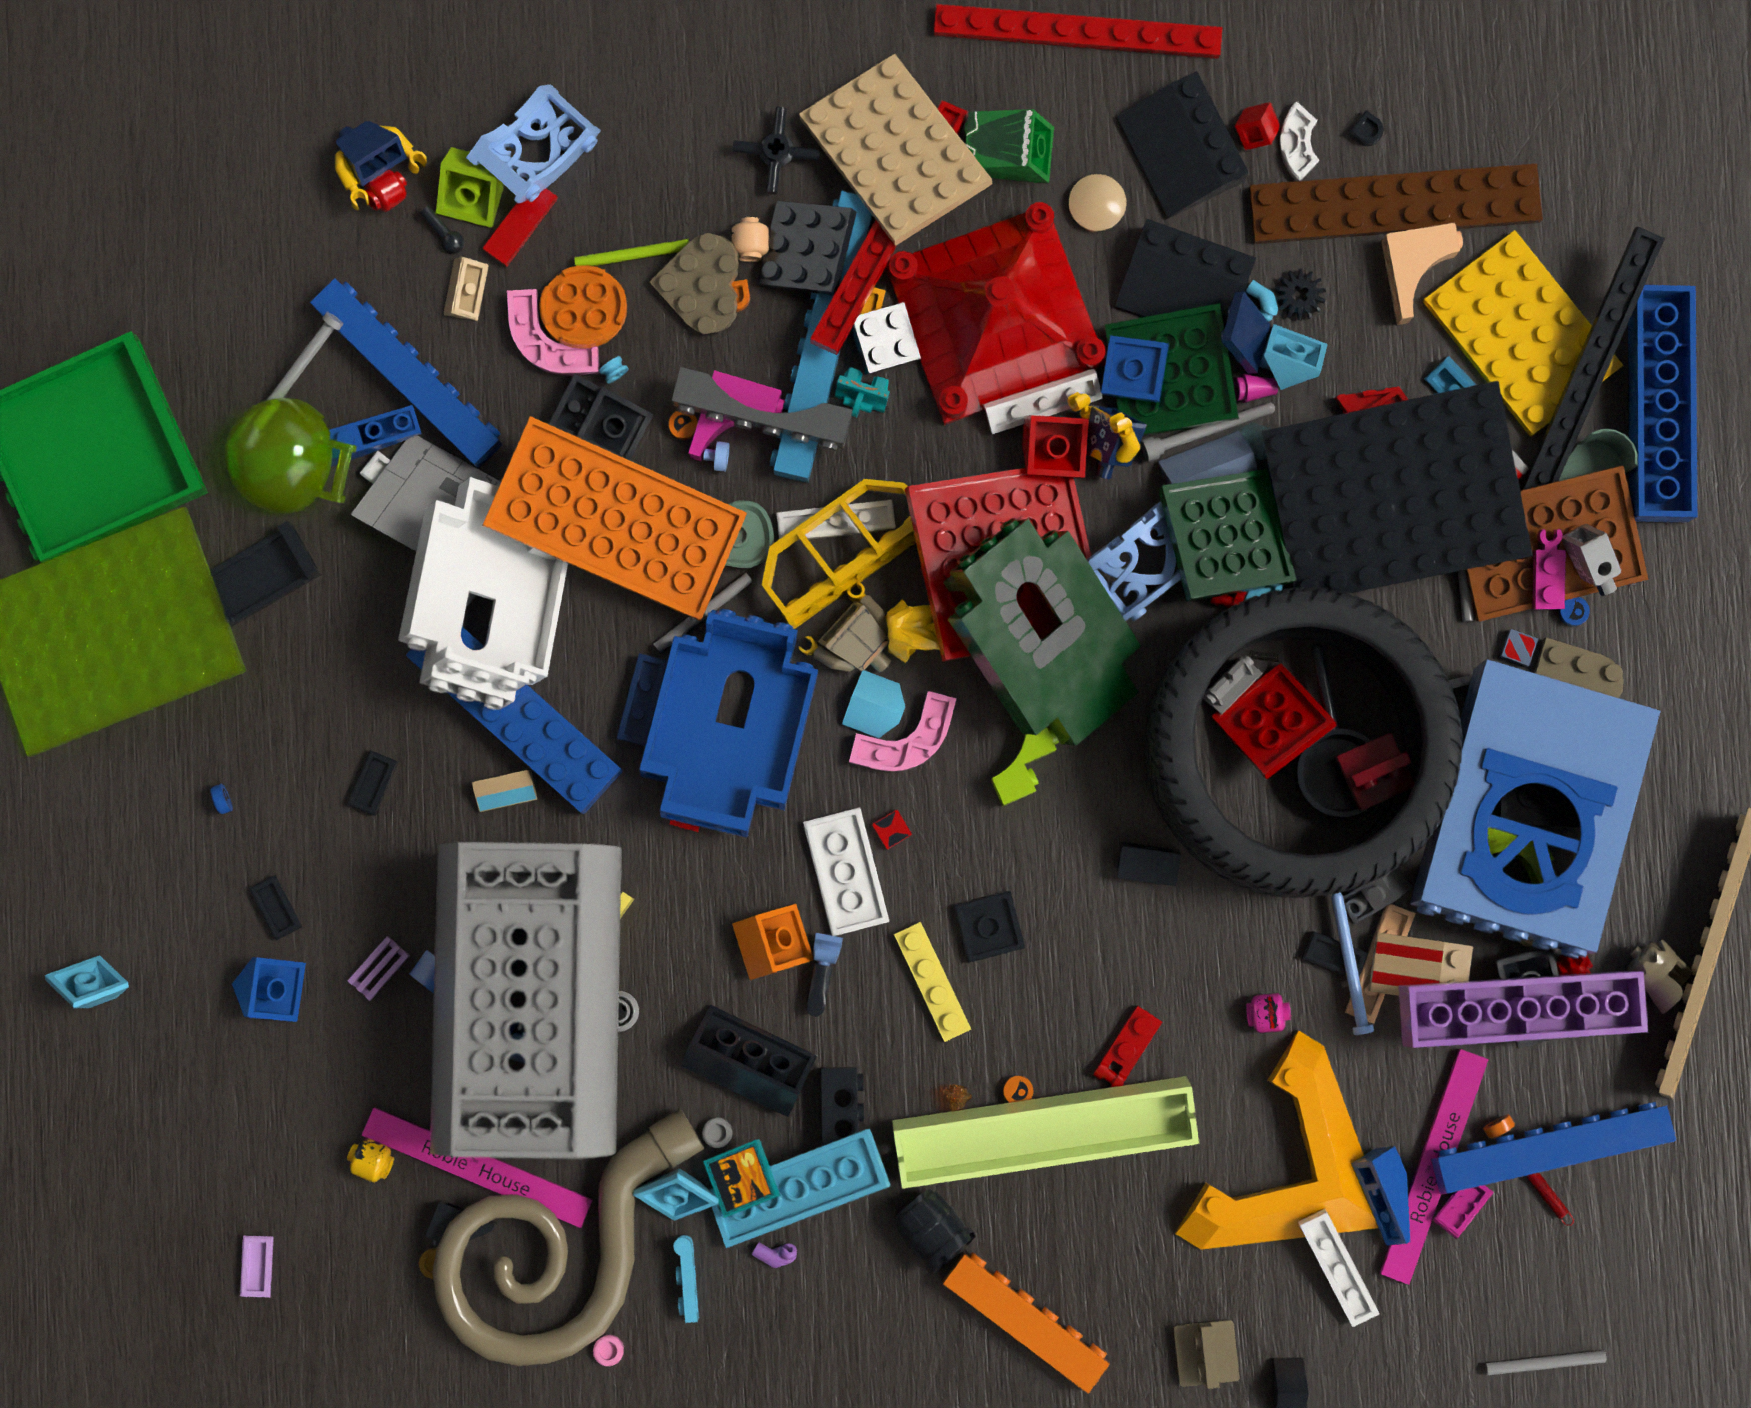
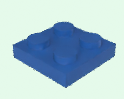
(1134, 369)

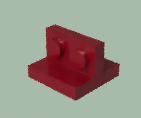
(1376, 771)

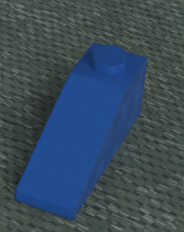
(1386, 1191)

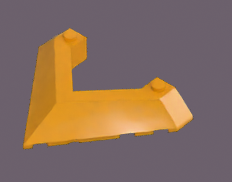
(1331, 1149)

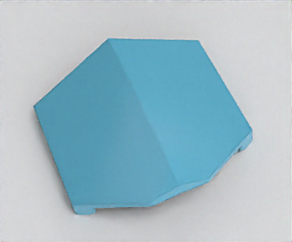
(874, 705)

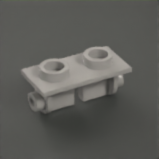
(1232, 684)

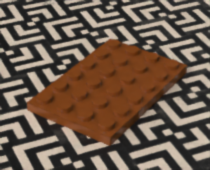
(1566, 504)

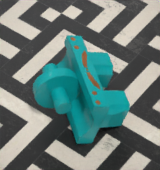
(862, 395)

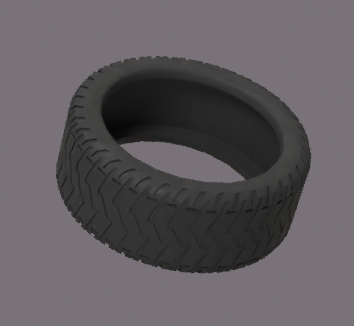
(1402, 667)

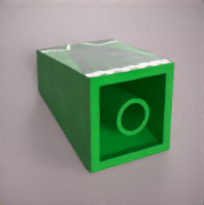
(1011, 144)

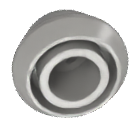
(630, 1016)

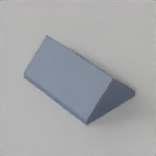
(1213, 459)

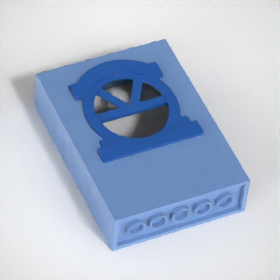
(1550, 734)

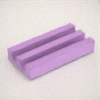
(361, 987)

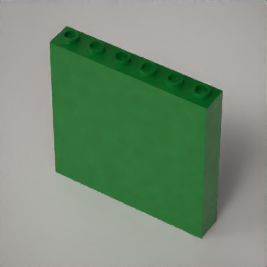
(92, 449)

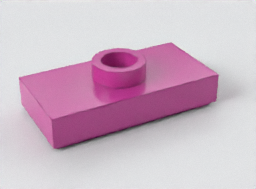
(1461, 1209)

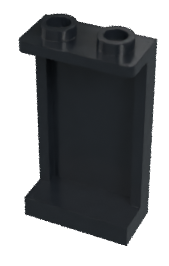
(263, 574)

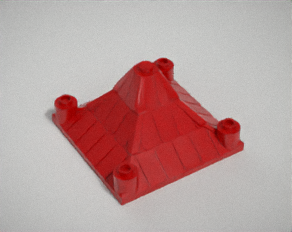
(995, 312)

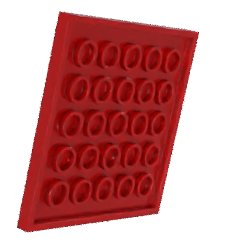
(961, 512)

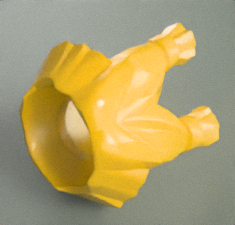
(910, 630)

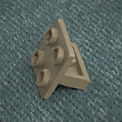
(1206, 1353)

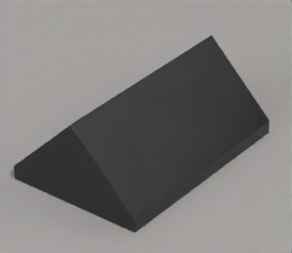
(1527, 964)

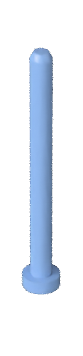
(1350, 966)

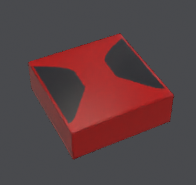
(892, 829)

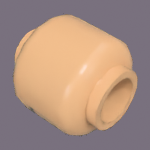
(750, 239)

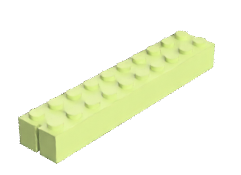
(1045, 1132)

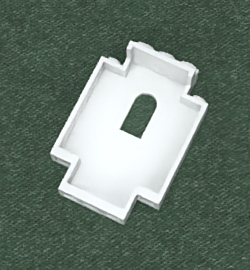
(463, 558)

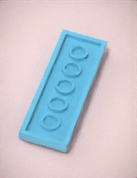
(810, 1186)

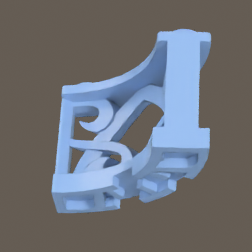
(492, 151)
(1108, 561)

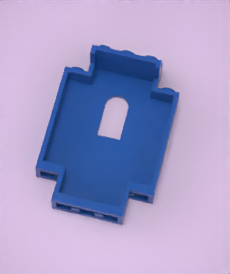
(716, 768)

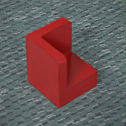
(1257, 126)

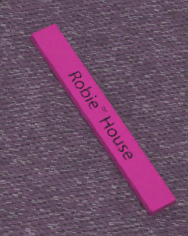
(1443, 1135)
(484, 1171)

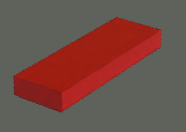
(518, 227)

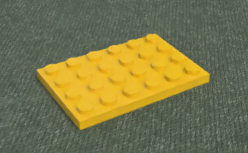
(1515, 328)

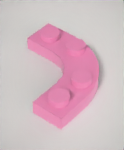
(538, 348)
(915, 748)

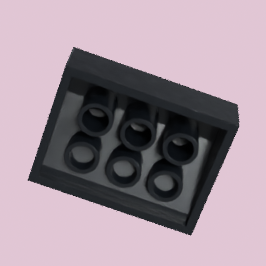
(1183, 145)
(1181, 273)

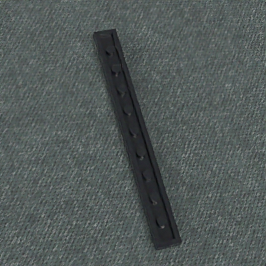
(1594, 358)

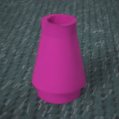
(1254, 387)

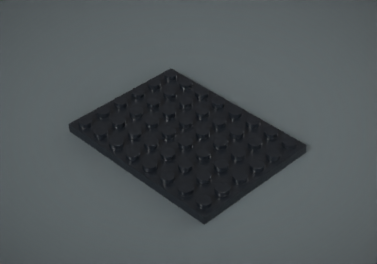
(1399, 491)

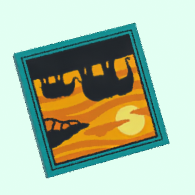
(741, 1178)

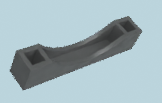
(821, 423)

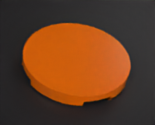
(583, 307)

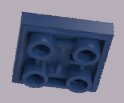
(1245, 332)

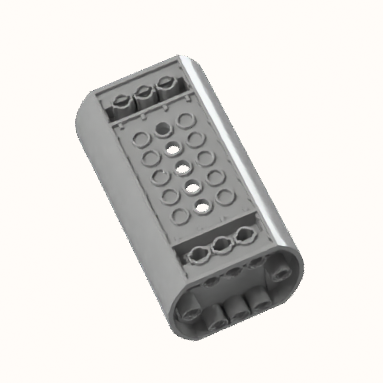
(568, 1089)

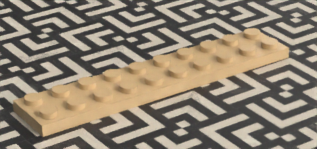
(1704, 965)

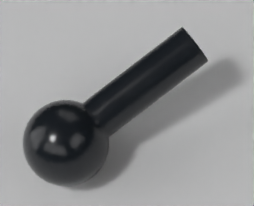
(451, 241)

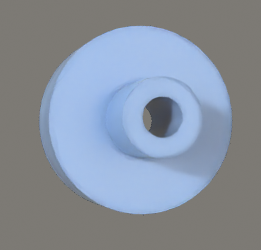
(719, 456)

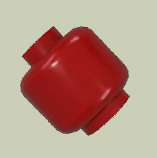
(386, 191)

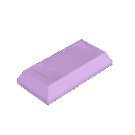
(256, 1266)

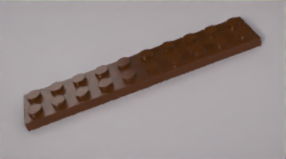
(1395, 203)

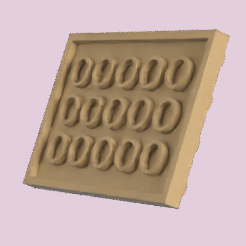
(895, 149)

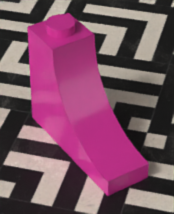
(744, 391)

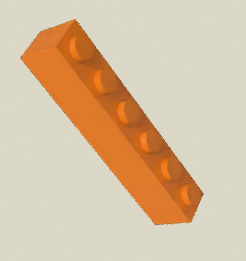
(1025, 1322)

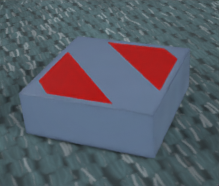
(1518, 648)

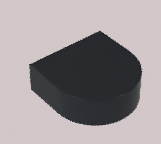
(1367, 130)

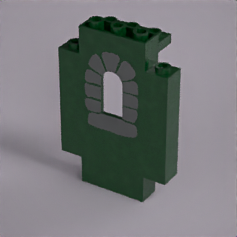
(1076, 670)

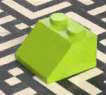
(467, 190)

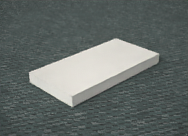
(846, 872)

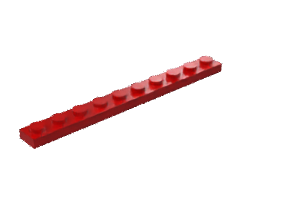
(1078, 31)
(865, 270)

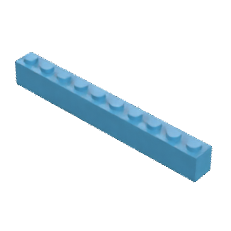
(817, 366)

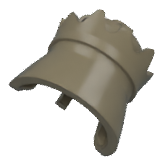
(1662, 973)

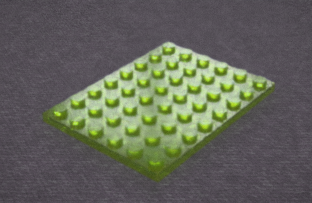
(112, 632)

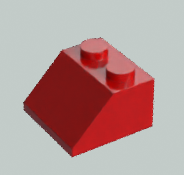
(1055, 445)

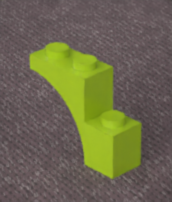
(1016, 780)

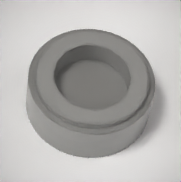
(717, 1132)

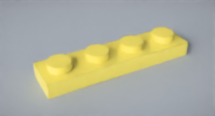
(932, 982)

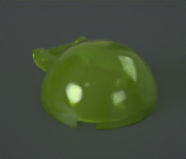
(284, 455)

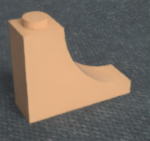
(1410, 255)

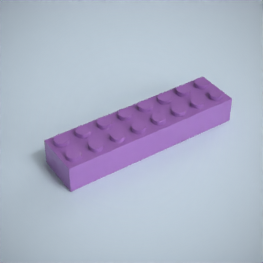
(1522, 1008)

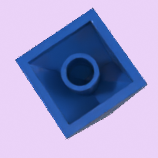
(270, 989)

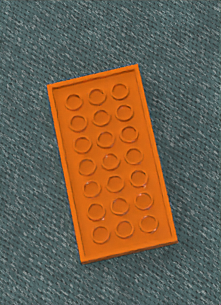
(614, 518)

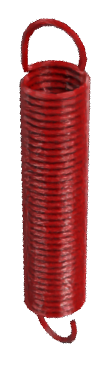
(1549, 1196)

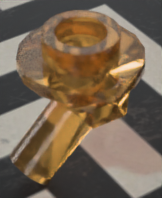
(957, 1096)

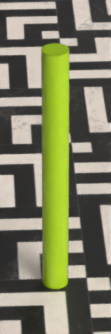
(631, 253)

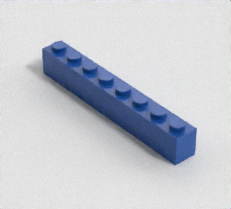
(407, 374)
(1553, 1149)

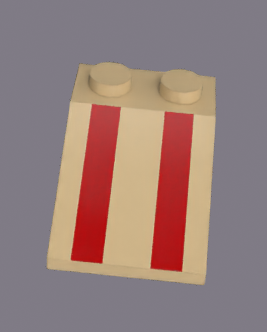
(1416, 961)

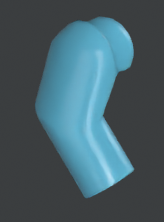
(1266, 298)

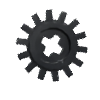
(1299, 306)

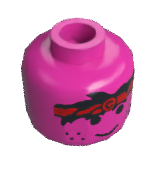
(1268, 1013)

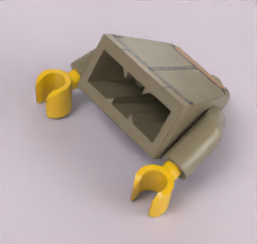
(855, 637)

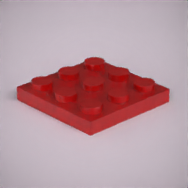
(1274, 721)

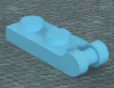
(687, 1278)

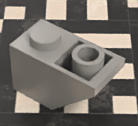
(1376, 895)

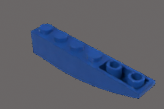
(377, 432)

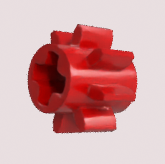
(1570, 966)

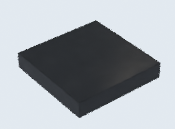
(989, 927)

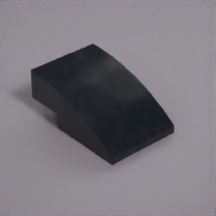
(600, 417)

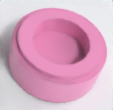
(608, 1350)

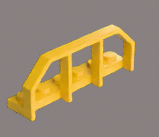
(844, 576)

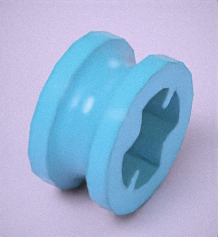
(613, 369)

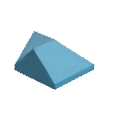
(1292, 356)
(88, 983)
(676, 1194)

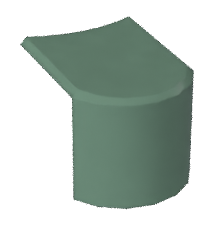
(1599, 452)

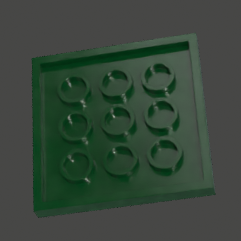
(1197, 370)
(1226, 534)

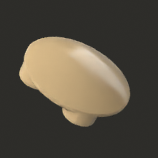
(1097, 202)

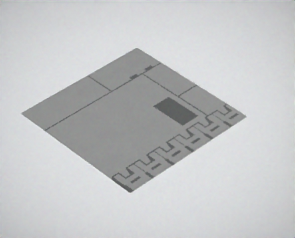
(410, 484)

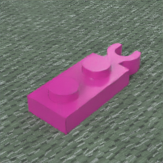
(1549, 573)

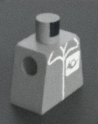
(1593, 557)

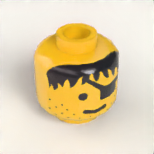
(370, 1160)

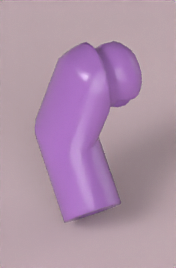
(775, 1257)

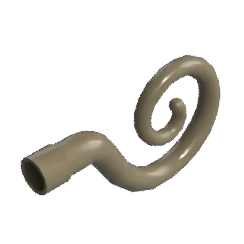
(664, 1145)

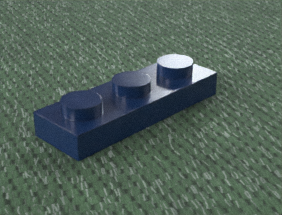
(642, 700)

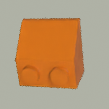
(772, 941)

